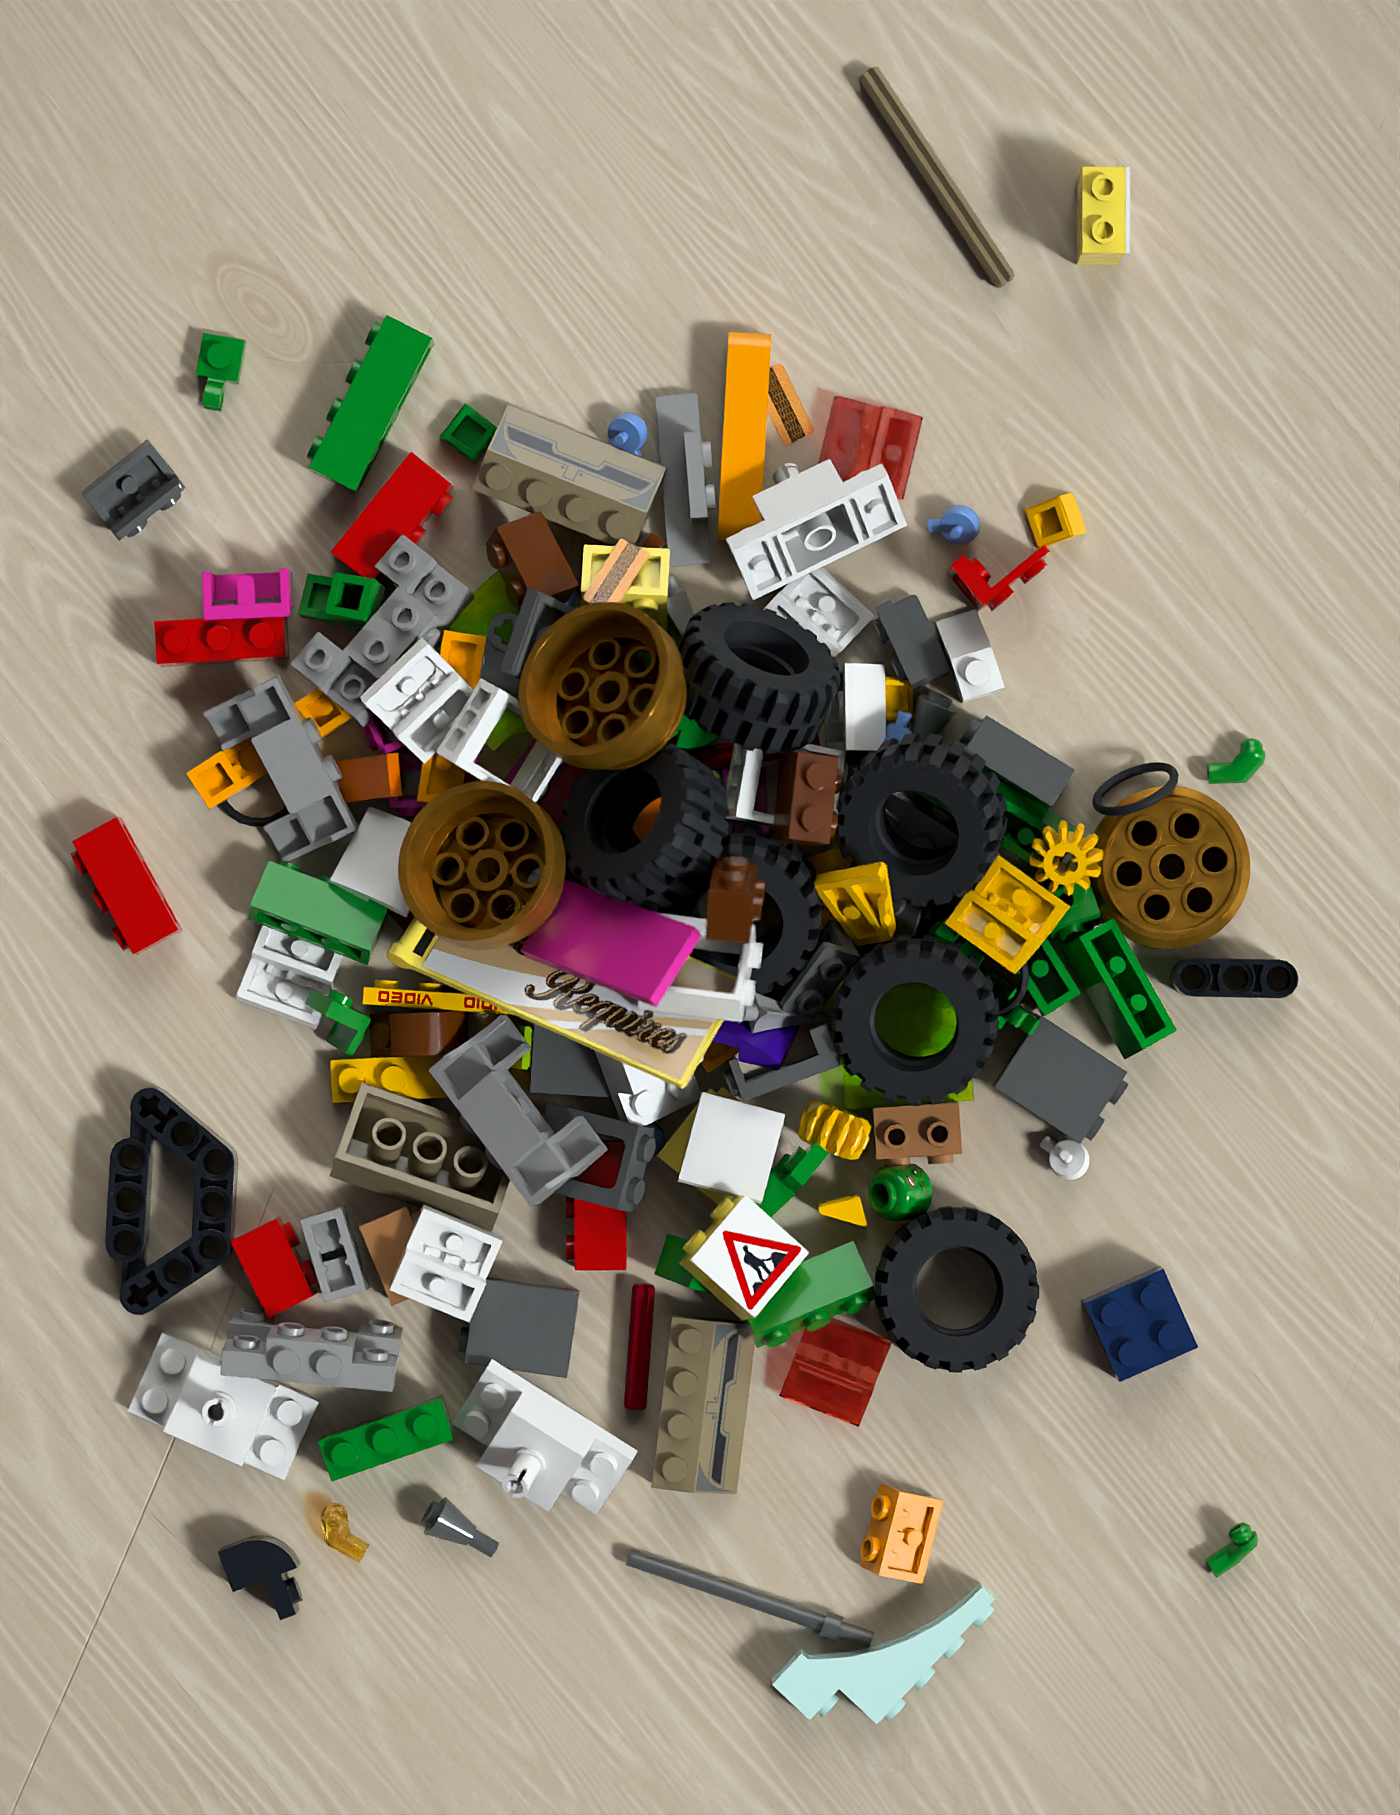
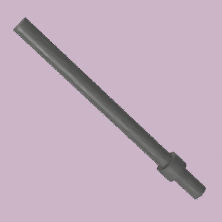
(828, 1625)

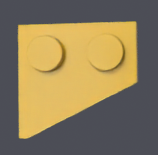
(860, 901)

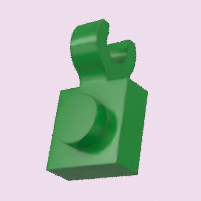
(219, 362)
(1018, 1016)
(800, 1165)

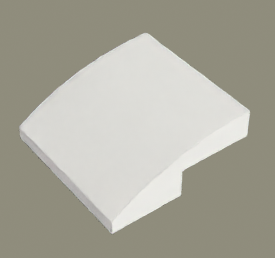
(824, 608)
(419, 699)
(371, 861)
(284, 974)
(731, 1147)
(446, 1263)

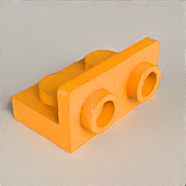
(900, 1534)

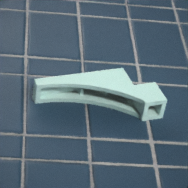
(884, 1672)

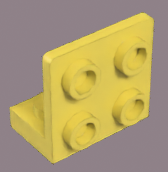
(648, 588)

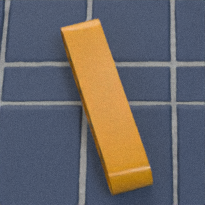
(743, 431)

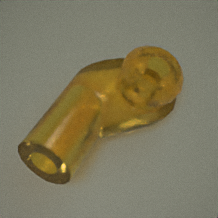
(337, 1532)

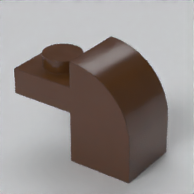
(417, 1033)

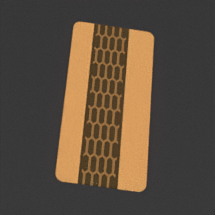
(786, 407)
(616, 573)

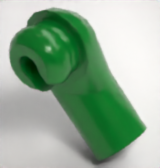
(1241, 768)
(1233, 1553)

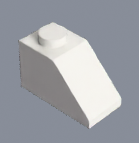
(970, 656)

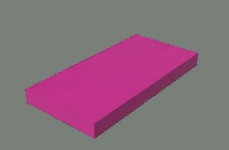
(612, 944)

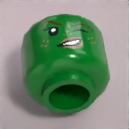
(900, 1192)

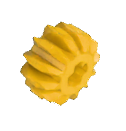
(1055, 846)
(834, 1129)

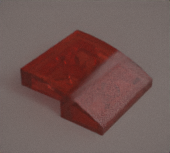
(868, 435)
(836, 1370)

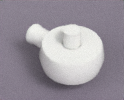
(1067, 1158)

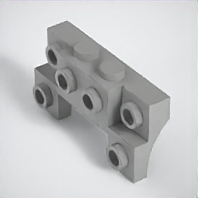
(419, 608)
(294, 763)
(505, 1117)
(311, 1355)

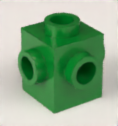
(1080, 916)

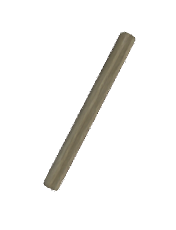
(936, 177)

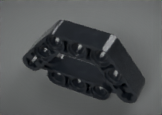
(140, 1179)

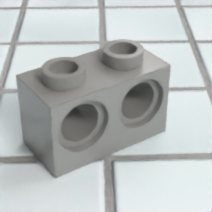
(334, 1254)

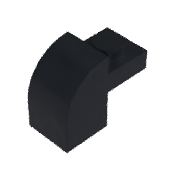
(260, 1560)

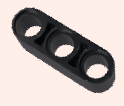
(1255, 978)

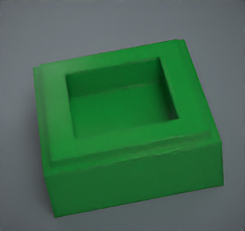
(469, 433)

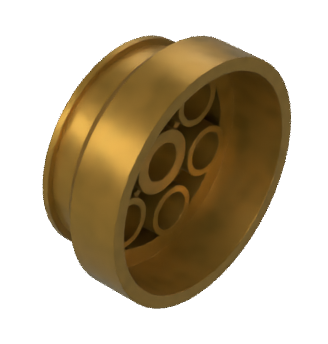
(582, 670)
(443, 839)
(1179, 925)

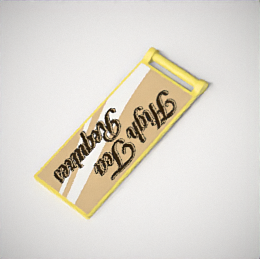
(582, 1011)

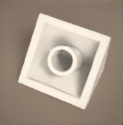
(858, 710)

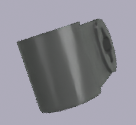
(495, 654)

